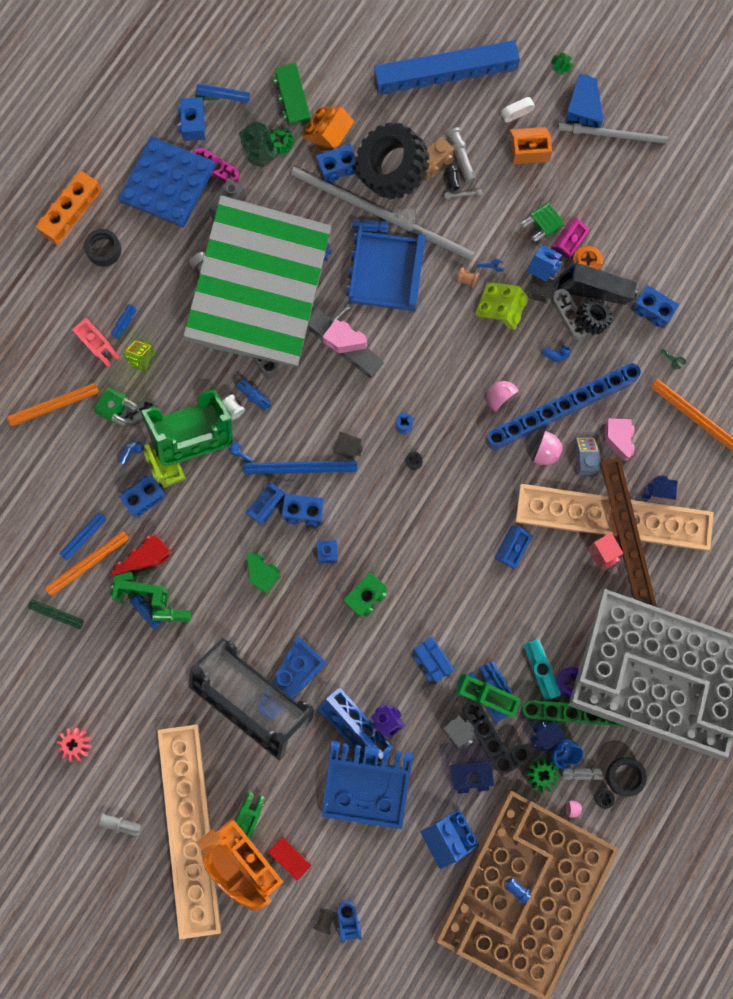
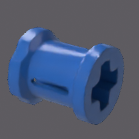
(404, 417)

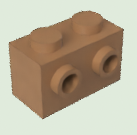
(439, 155)

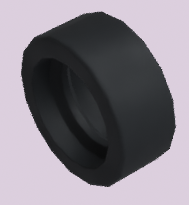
(97, 235)
(642, 776)

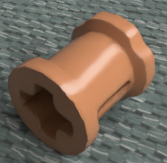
(467, 278)

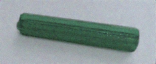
(56, 614)

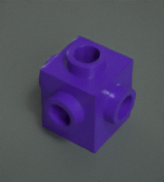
(387, 720)

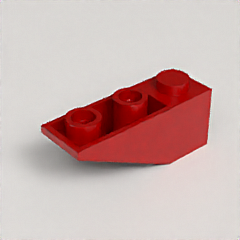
(146, 557)

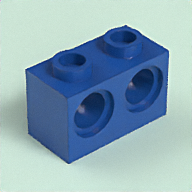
(335, 159)
(658, 302)
(146, 501)
(304, 503)

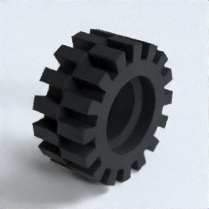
(599, 310)

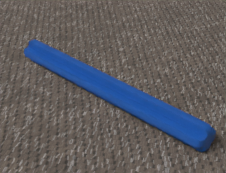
(300, 467)

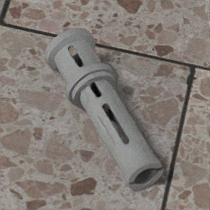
(459, 150)

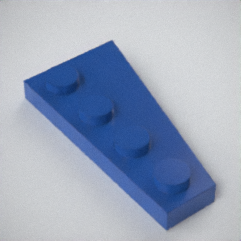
(298, 669)

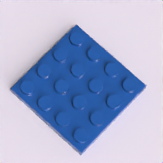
(167, 181)

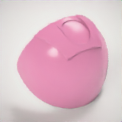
(499, 393)
(549, 450)

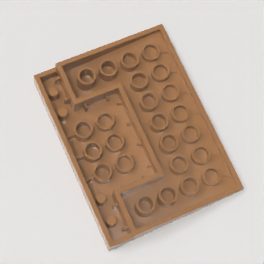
(563, 875)

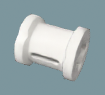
(233, 407)

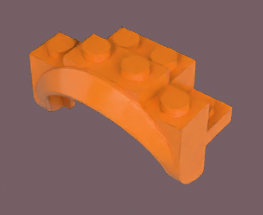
(235, 864)

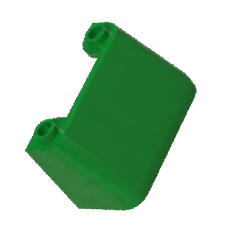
(190, 430)

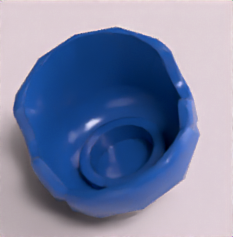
(566, 753)

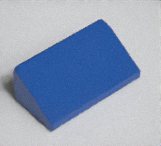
(513, 546)

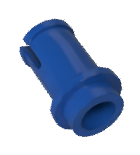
(517, 890)

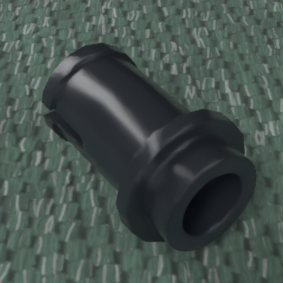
(452, 179)

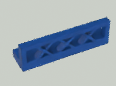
(349, 728)

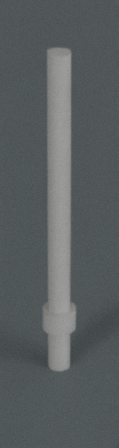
(576, 128)

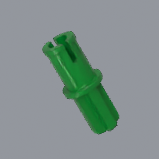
(170, 615)

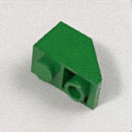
(260, 574)

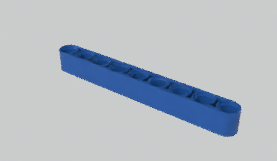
(570, 400)

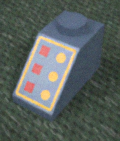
(587, 457)

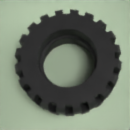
(377, 147)

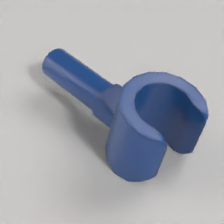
(493, 264)
(235, 450)

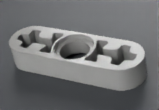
(559, 305)

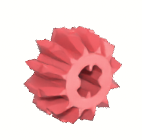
(77, 751)

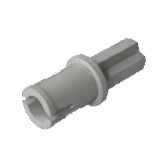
(119, 825)

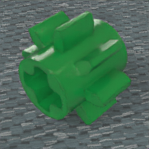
(562, 63)

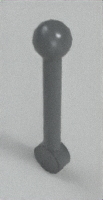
(347, 307)

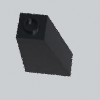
(595, 284)

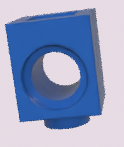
(327, 552)

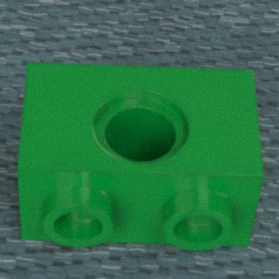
(368, 584)

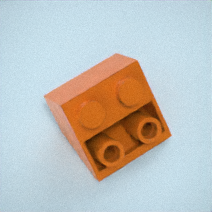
(328, 127)
(530, 145)

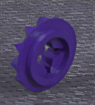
(563, 677)

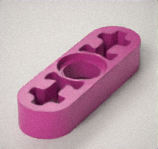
(220, 174)

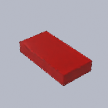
(289, 858)

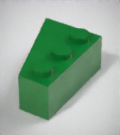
(291, 94)

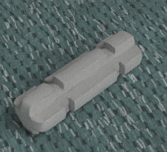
(582, 774)

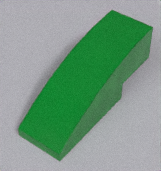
(487, 695)

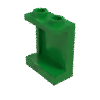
(121, 587)

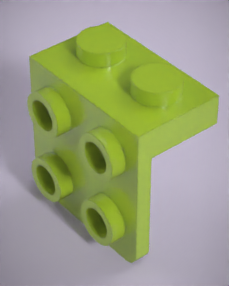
(502, 303)
(163, 474)

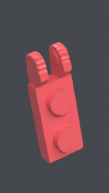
(94, 340)

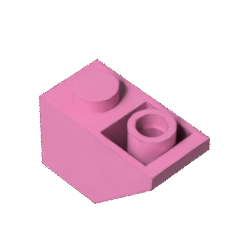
(344, 339)
(618, 437)

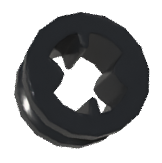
(408, 462)
(599, 802)

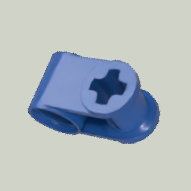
(348, 925)

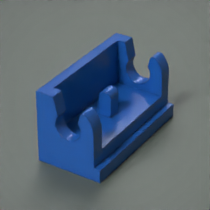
(266, 504)

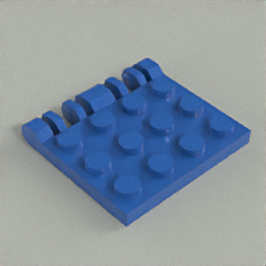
(366, 789)

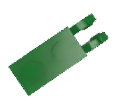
(248, 818)

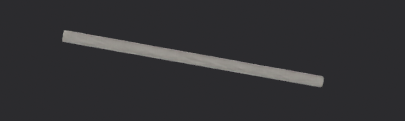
(382, 213)

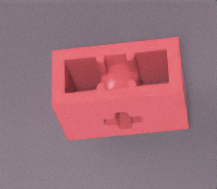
(605, 551)

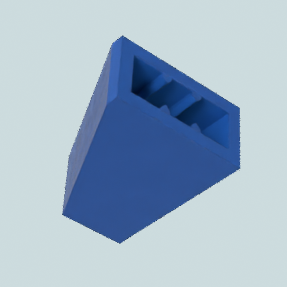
(585, 103)

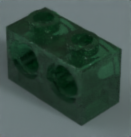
(258, 144)

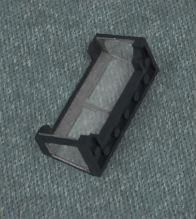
(249, 699)

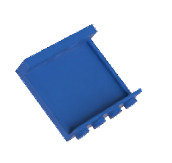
(386, 270)

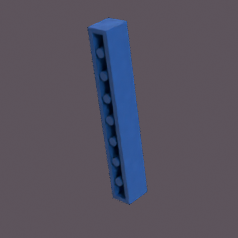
(446, 67)

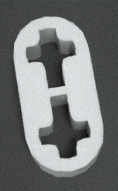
(517, 109)

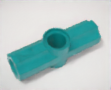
(536, 656)

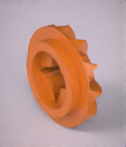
(593, 254)

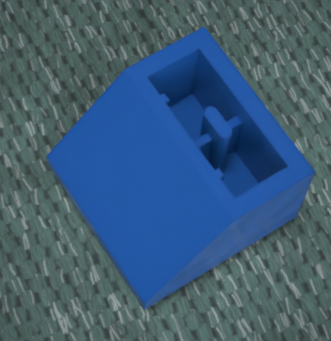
(449, 839)

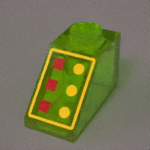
(139, 354)

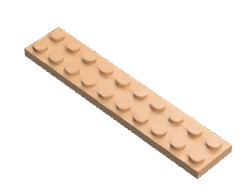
(594, 516)
(187, 823)

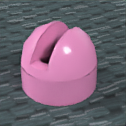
(573, 809)

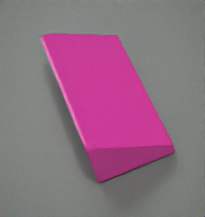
(570, 238)

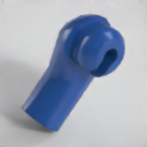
(558, 355)

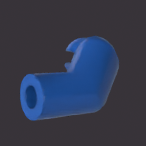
(128, 450)

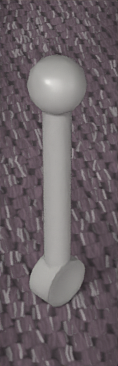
(448, 195)

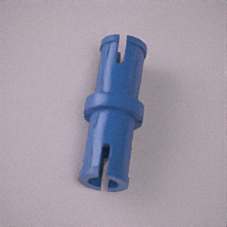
(254, 395)

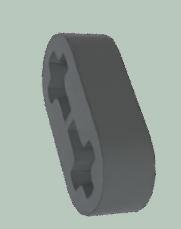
(137, 417)

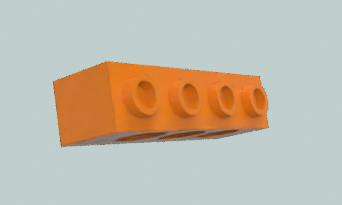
(68, 217)

